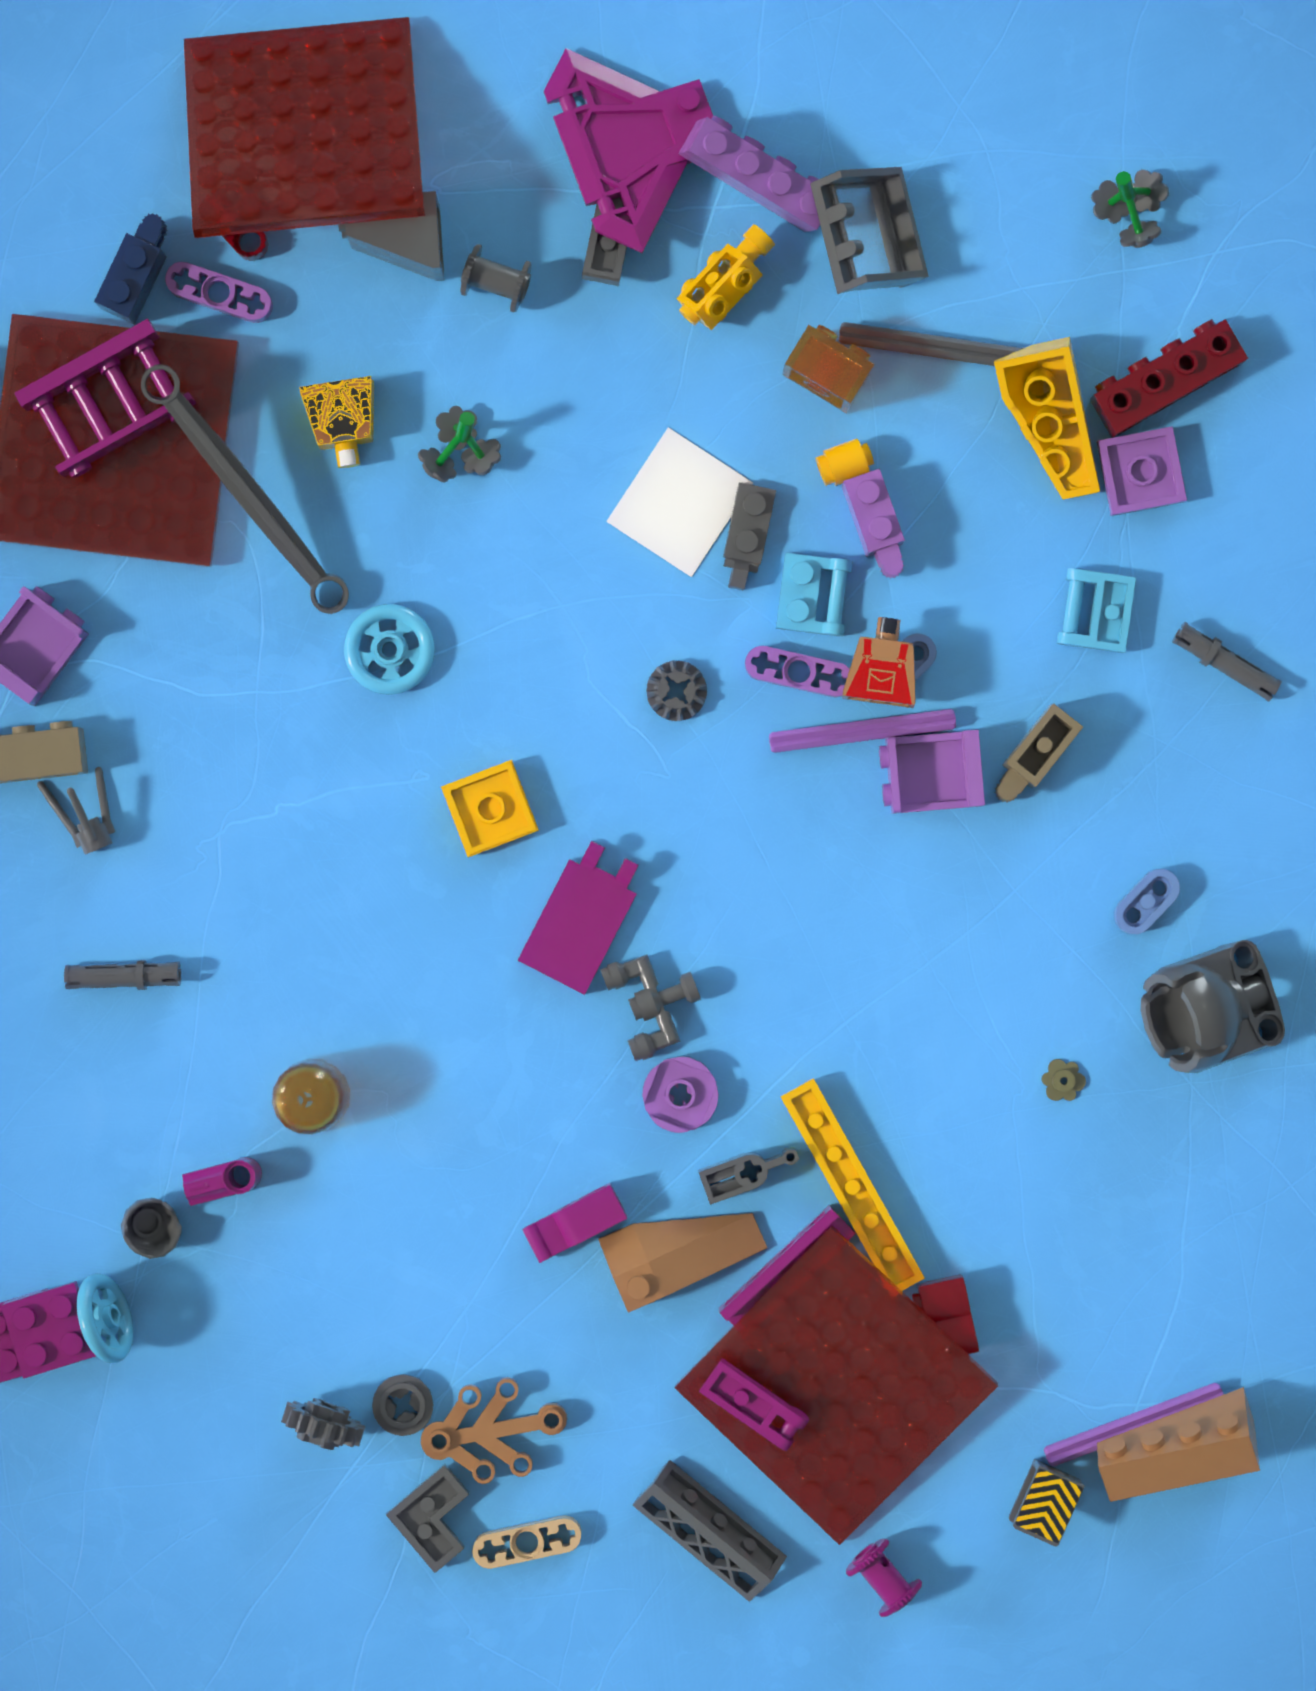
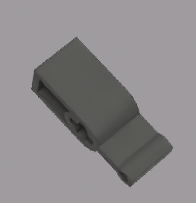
(732, 1167)

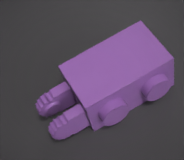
(875, 520)

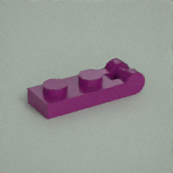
(753, 1404)

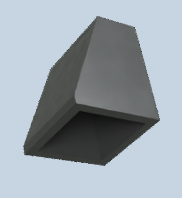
(404, 242)

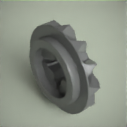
(673, 708)
(385, 1408)

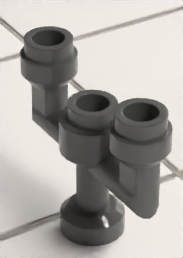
(649, 1003)

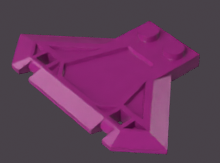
(623, 142)

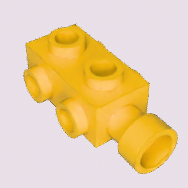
(725, 285)

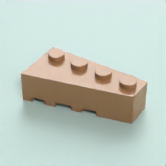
(1181, 1449)

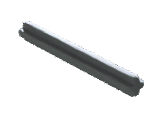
(922, 344)

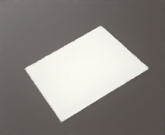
(678, 502)

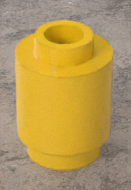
(844, 462)

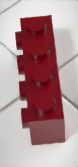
(1168, 378)

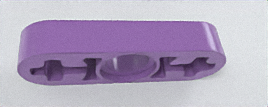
(188, 292)
(773, 656)

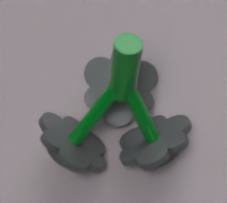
(1128, 199)
(458, 431)

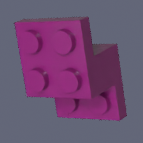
(41, 1332)

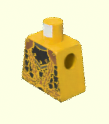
(341, 416)

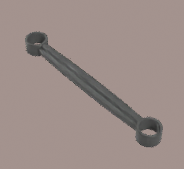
(245, 489)

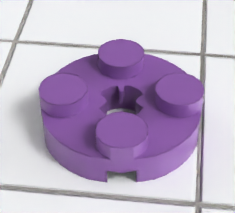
(699, 1084)

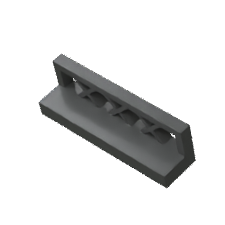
(714, 1528)

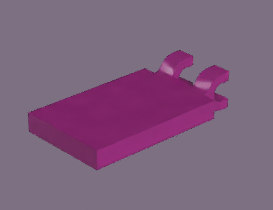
(580, 920)

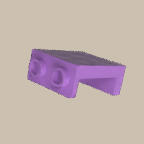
(36, 644)
(932, 772)

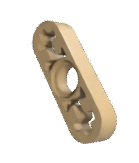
(497, 1539)

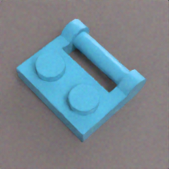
(801, 591)
(1109, 611)

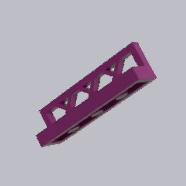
(761, 1281)

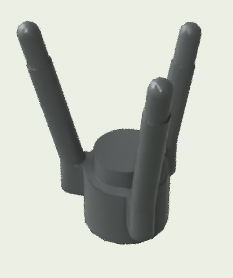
(91, 833)

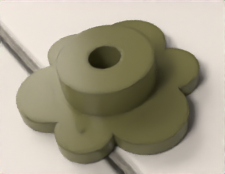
(1058, 1069)

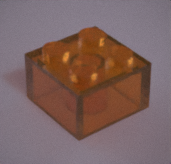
(828, 367)

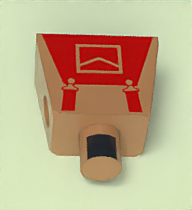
(882, 668)

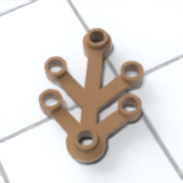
(487, 1432)

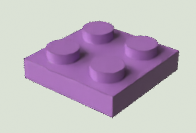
(1141, 471)

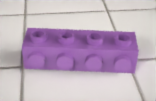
(752, 171)

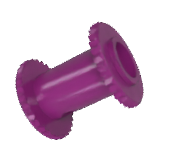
(884, 1577)

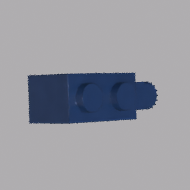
(134, 270)

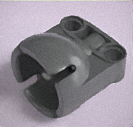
(1212, 1008)

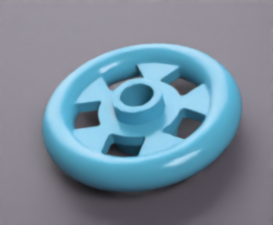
(406, 622)
(105, 1318)

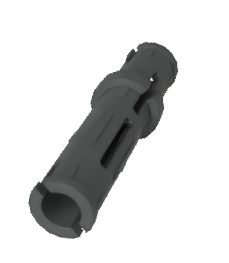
(1214, 654)
(123, 975)

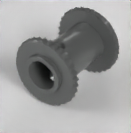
(495, 278)

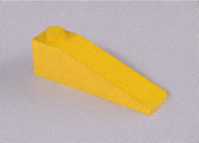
(1047, 402)

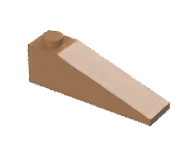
(672, 1254)

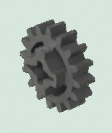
(323, 1424)

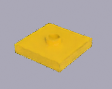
(489, 808)

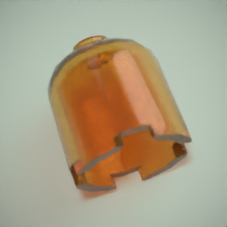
(328, 1092)

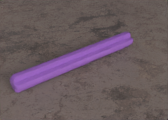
(862, 730)
(1087, 1441)

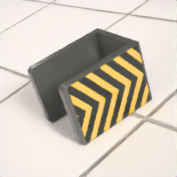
(1046, 1502)

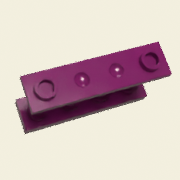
(74, 379)

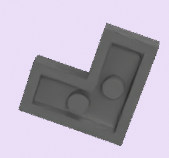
(421, 1515)

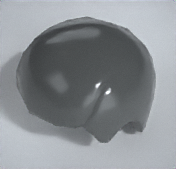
(151, 1228)

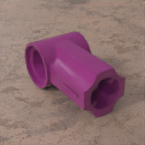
(219, 1181)

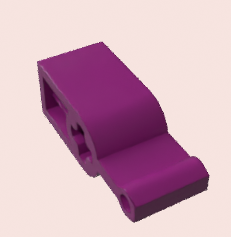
(575, 1222)

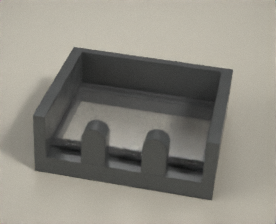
(869, 229)

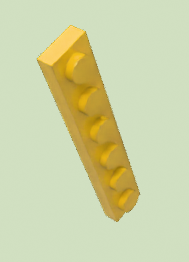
(851, 1184)

